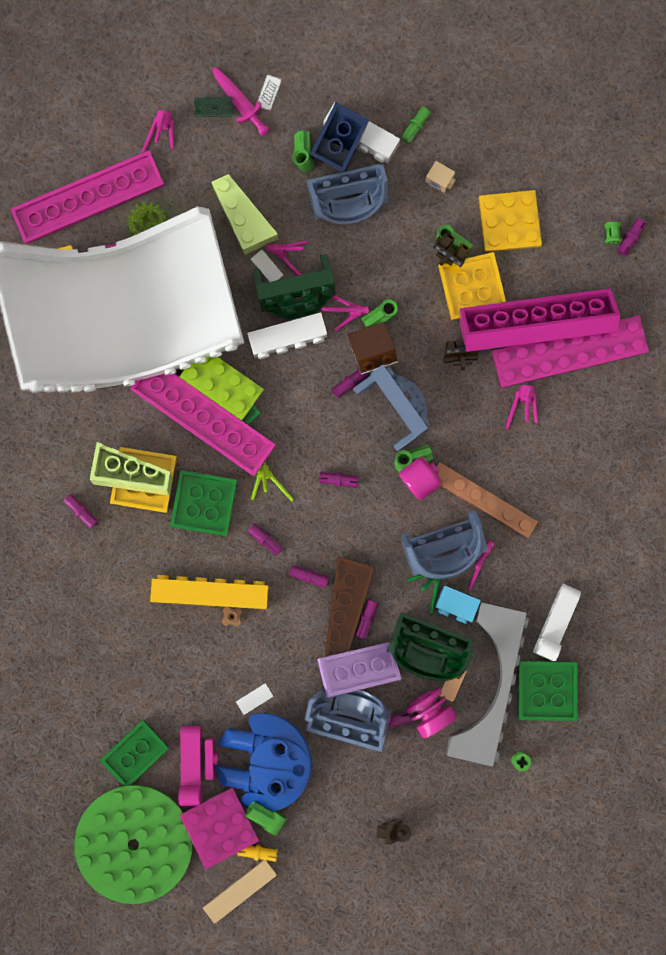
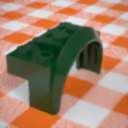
(287, 289)
(424, 661)

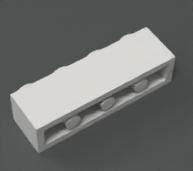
(377, 142)
(287, 335)

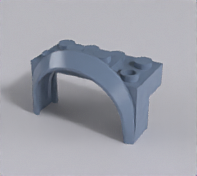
(366, 180)
(394, 388)
(465, 534)
(353, 704)

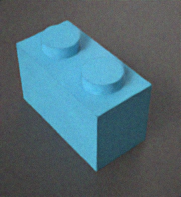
(458, 604)

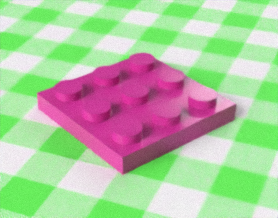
(219, 828)

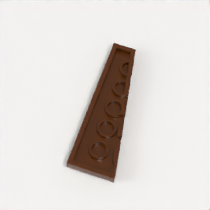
(348, 597)

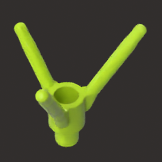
(264, 474)

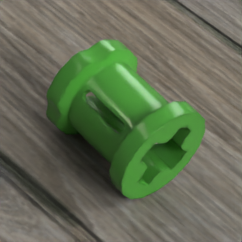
(613, 232)
(524, 766)

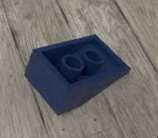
(340, 137)

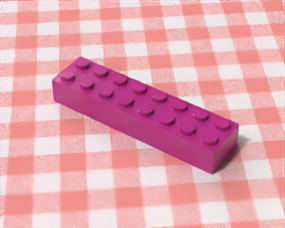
(539, 319)

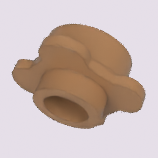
(235, 620)

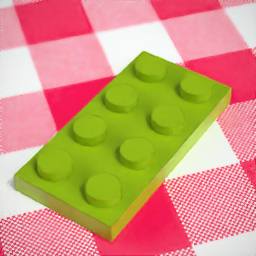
(223, 385)

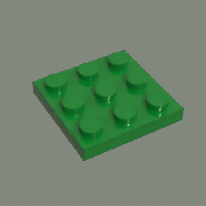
(203, 503)
(547, 691)

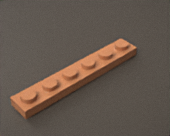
(486, 501)

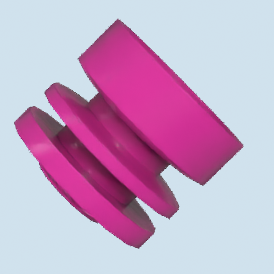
(431, 713)

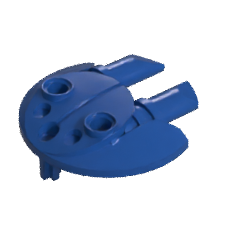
(268, 762)

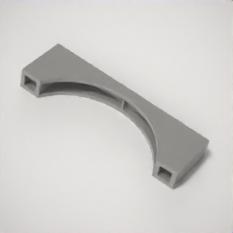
(481, 739)

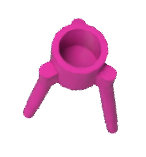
(162, 122)
(527, 396)

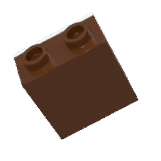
(372, 348)

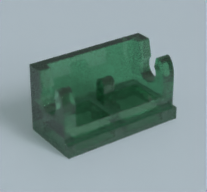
(213, 107)

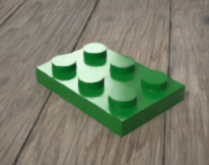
(134, 753)

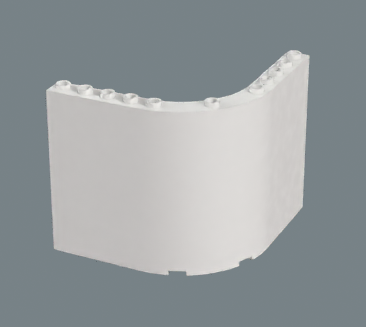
(119, 308)

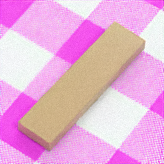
(239, 891)

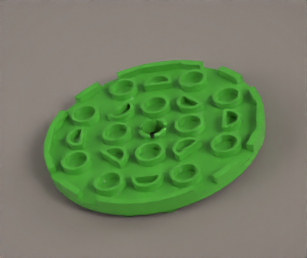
(114, 866)

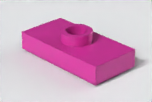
(211, 759)

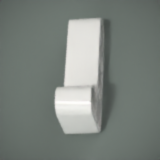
(556, 623)

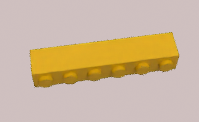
(209, 593)

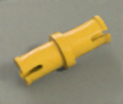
(258, 852)

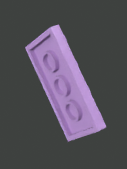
(358, 670)

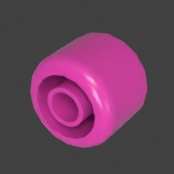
(421, 478)

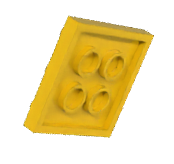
(510, 221)
(472, 284)
(141, 499)

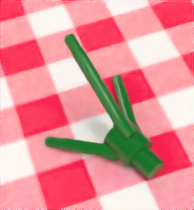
(437, 581)

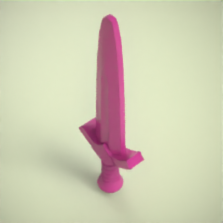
(243, 105)

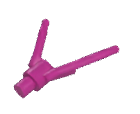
(281, 251)
(354, 310)
(490, 545)

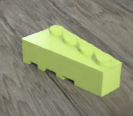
(245, 219)
(126, 472)

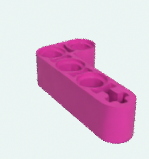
(191, 766)

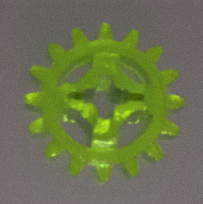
(148, 213)

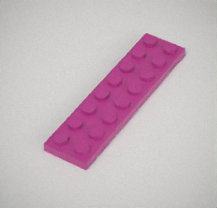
(87, 197)
(554, 357)
(206, 420)

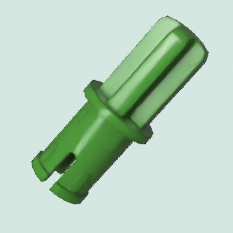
(416, 124)

